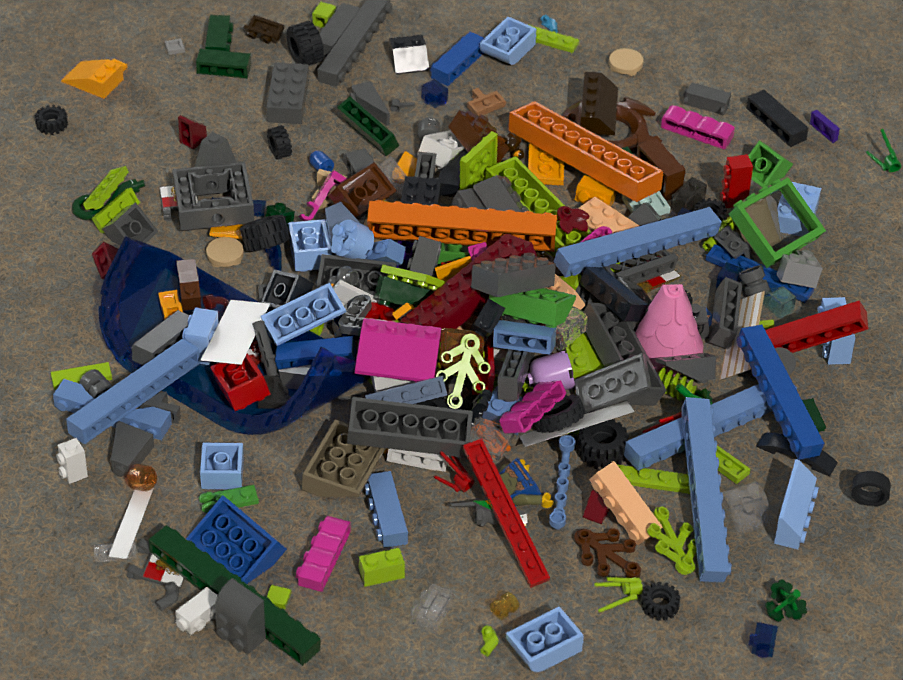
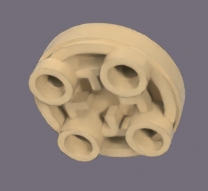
(626, 61)
(225, 252)

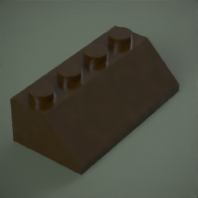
(599, 104)

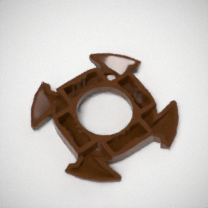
(628, 112)

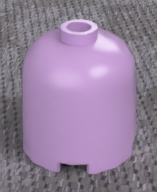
(551, 368)

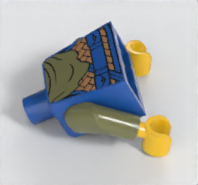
(522, 486)

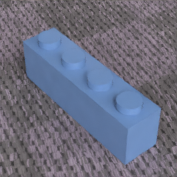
(386, 509)

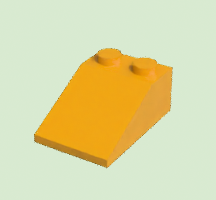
(95, 76)

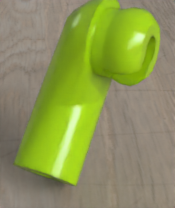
(490, 639)

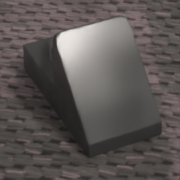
(161, 401)

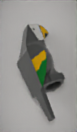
(484, 512)

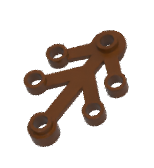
(606, 551)

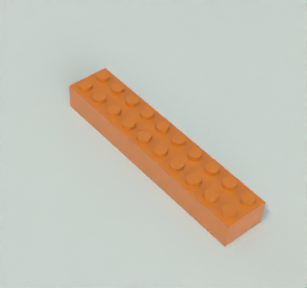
(586, 151)
(459, 225)

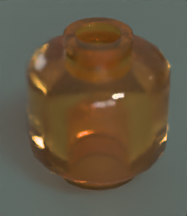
(141, 477)

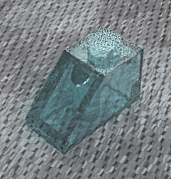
(779, 301)

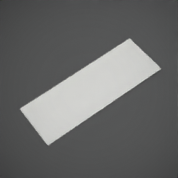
(234, 332)
(588, 420)

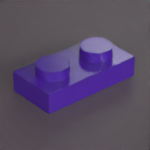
(824, 126)

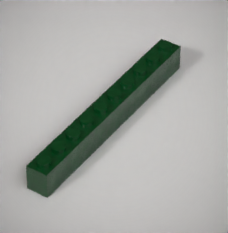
(204, 572)

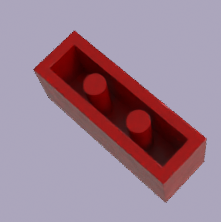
(736, 180)

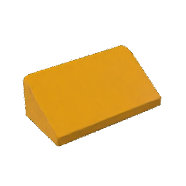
(408, 164)
(227, 231)
(450, 269)

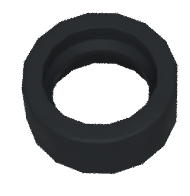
(871, 478)

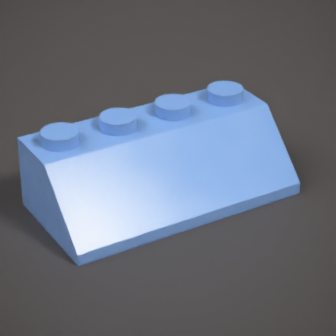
(302, 314)
(796, 507)

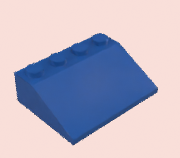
(236, 541)

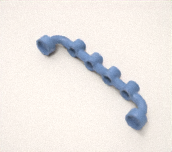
(558, 517)

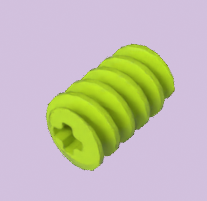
(671, 382)

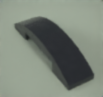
(778, 442)

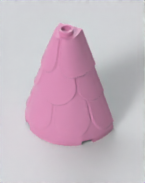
(669, 327)

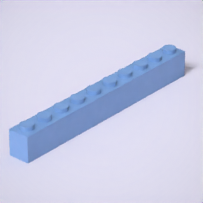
(637, 241)
(669, 438)
(705, 490)

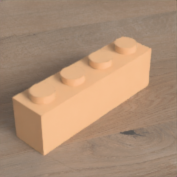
(624, 502)

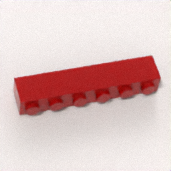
(820, 327)

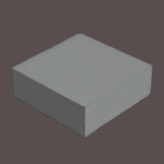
(174, 46)

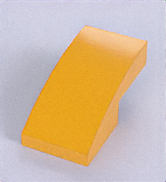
(169, 303)

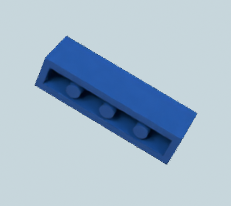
(457, 59)
(303, 352)

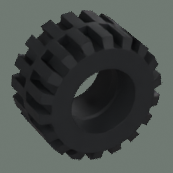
(305, 43)
(265, 233)
(602, 454)

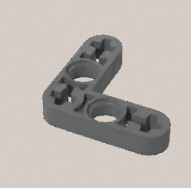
(351, 323)

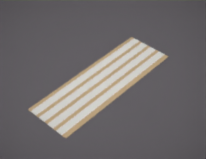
(749, 316)

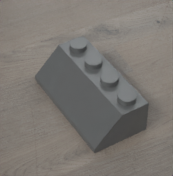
(499, 195)

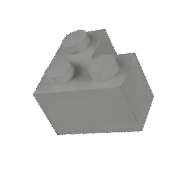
(800, 269)

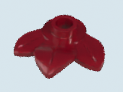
(572, 219)

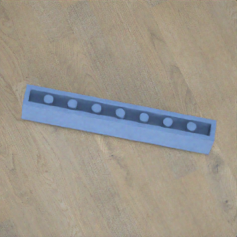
(133, 391)

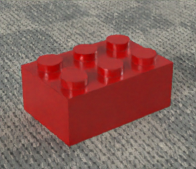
(240, 383)

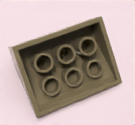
(340, 467)

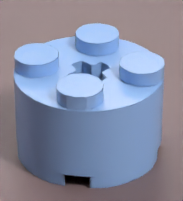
(351, 239)

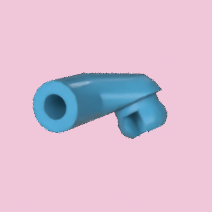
(549, 23)

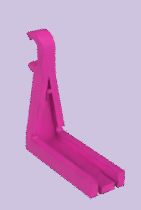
(333, 179)

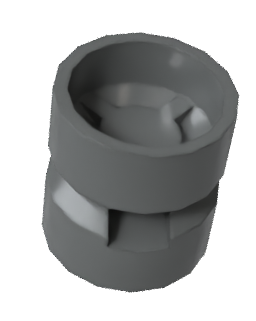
(754, 280)
(95, 383)

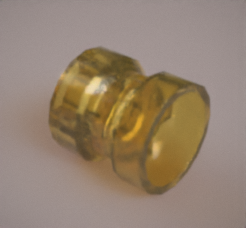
(504, 606)

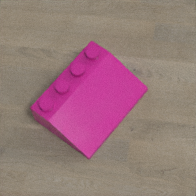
(398, 350)

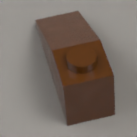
(188, 284)

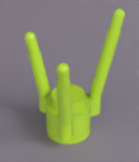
(630, 586)

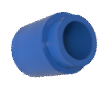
(320, 160)

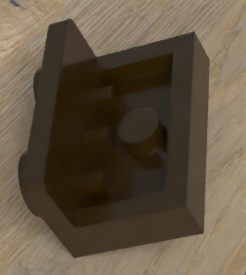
(265, 29)

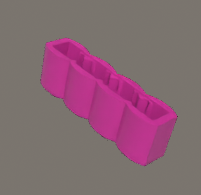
(697, 127)
(532, 407)
(324, 553)

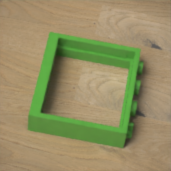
(754, 235)

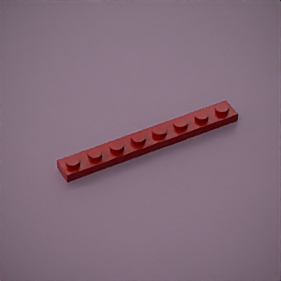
(506, 513)

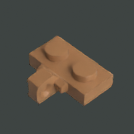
(485, 103)

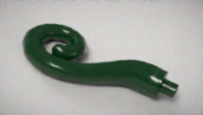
(88, 215)

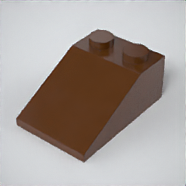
(361, 188)

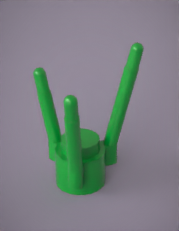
(891, 161)

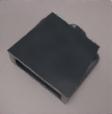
(487, 319)

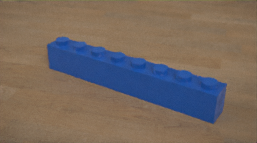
(780, 392)

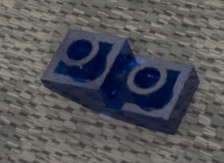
(275, 256)

